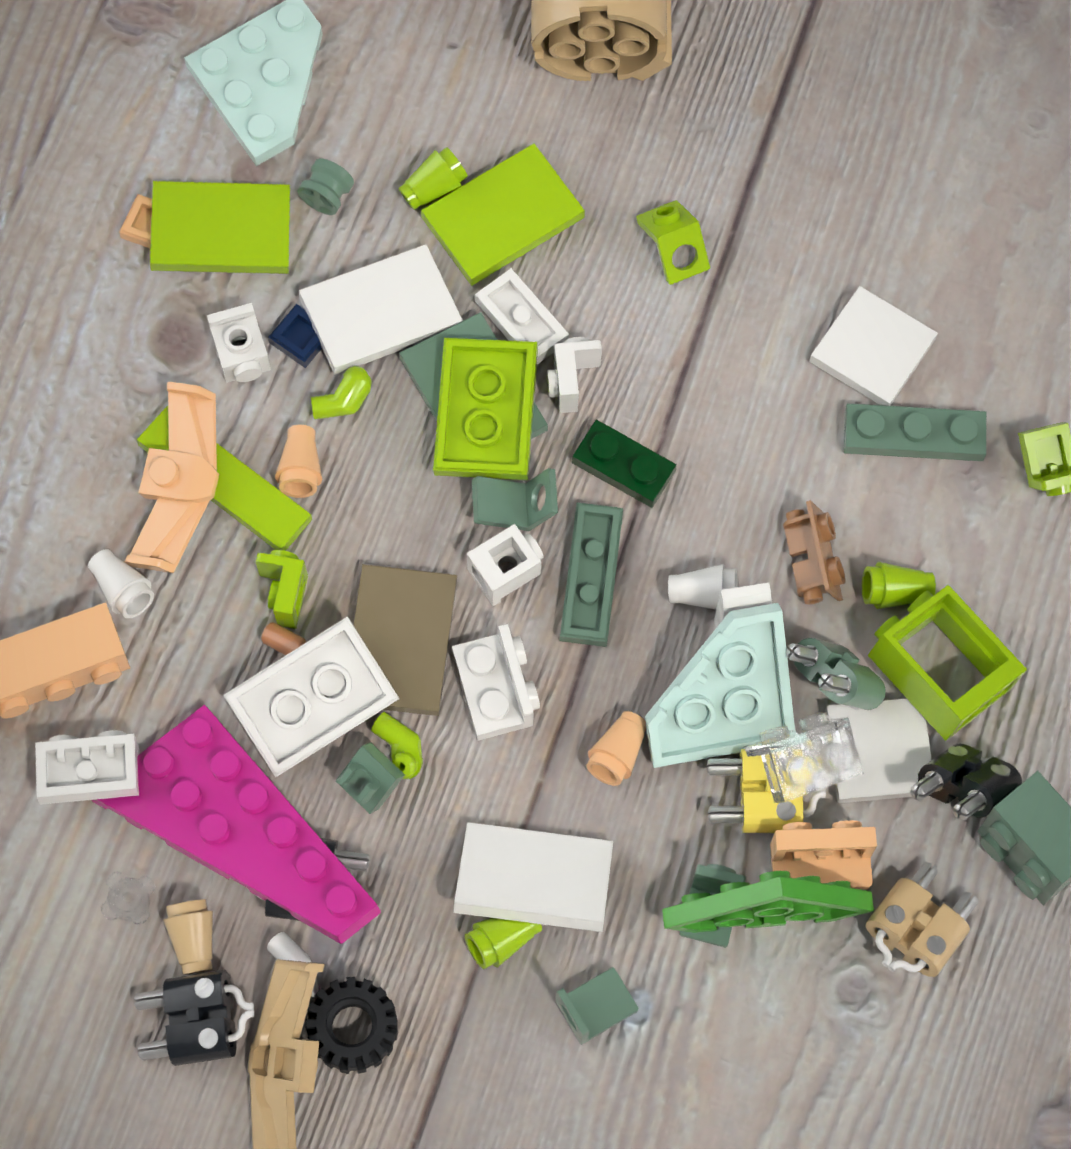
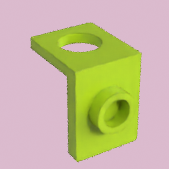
(671, 228)

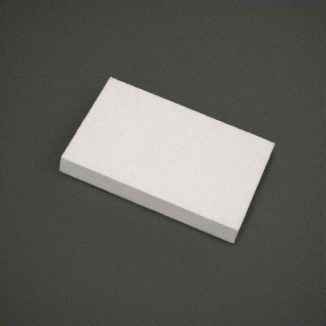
(379, 308)
(311, 697)
(533, 877)

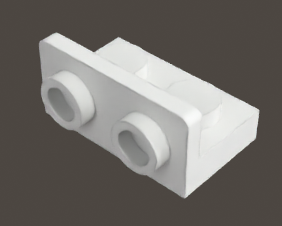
(495, 684)
(87, 767)

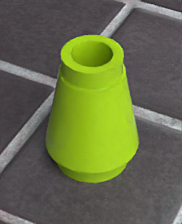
(433, 179)
(894, 585)
(498, 939)

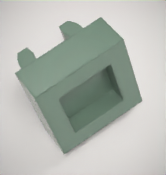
(370, 777)

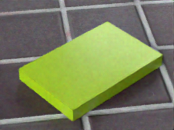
(502, 214)
(220, 227)
(485, 408)

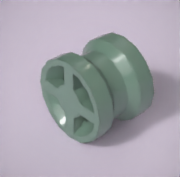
(325, 186)

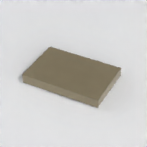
(407, 629)

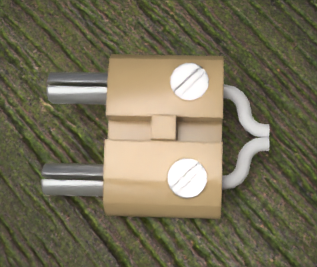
(918, 925)

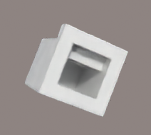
(233, 328)
(506, 546)

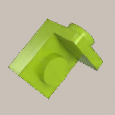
(288, 593)

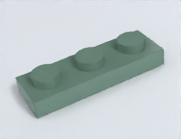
(915, 432)

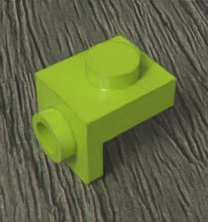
(1048, 458)

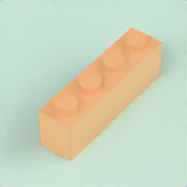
(59, 658)

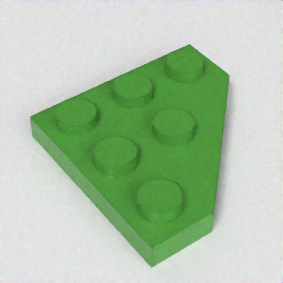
(768, 904)

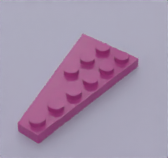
(228, 816)

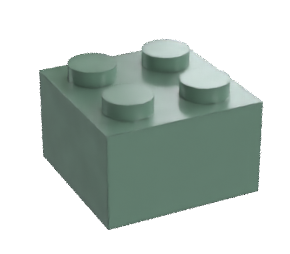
(1032, 837)

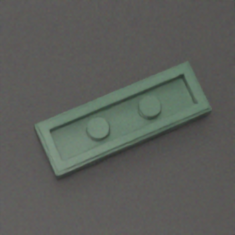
(591, 574)

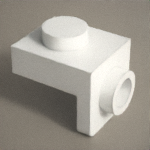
(569, 356)

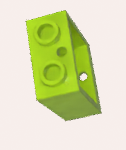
(970, 636)

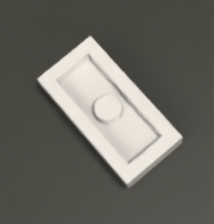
(520, 314)

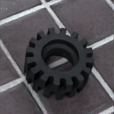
(352, 994)

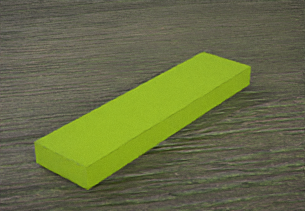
(242, 492)

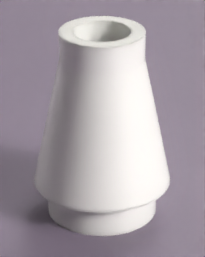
(122, 586)
(701, 586)

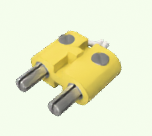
(757, 808)

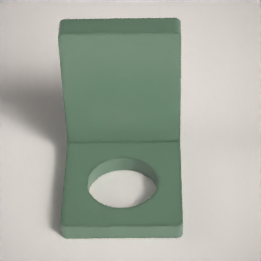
(510, 503)
(708, 880)
(596, 1005)

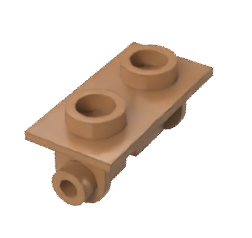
(812, 535)

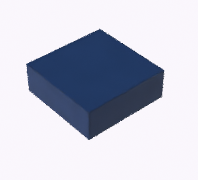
(296, 337)

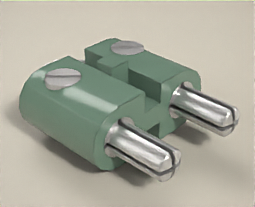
(837, 673)

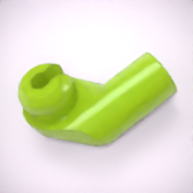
(347, 397)
(405, 744)

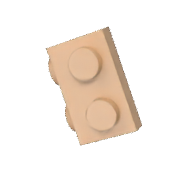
(830, 853)

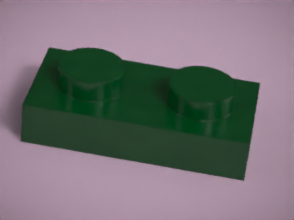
(624, 463)

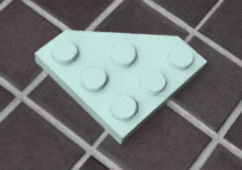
(261, 76)
(725, 691)

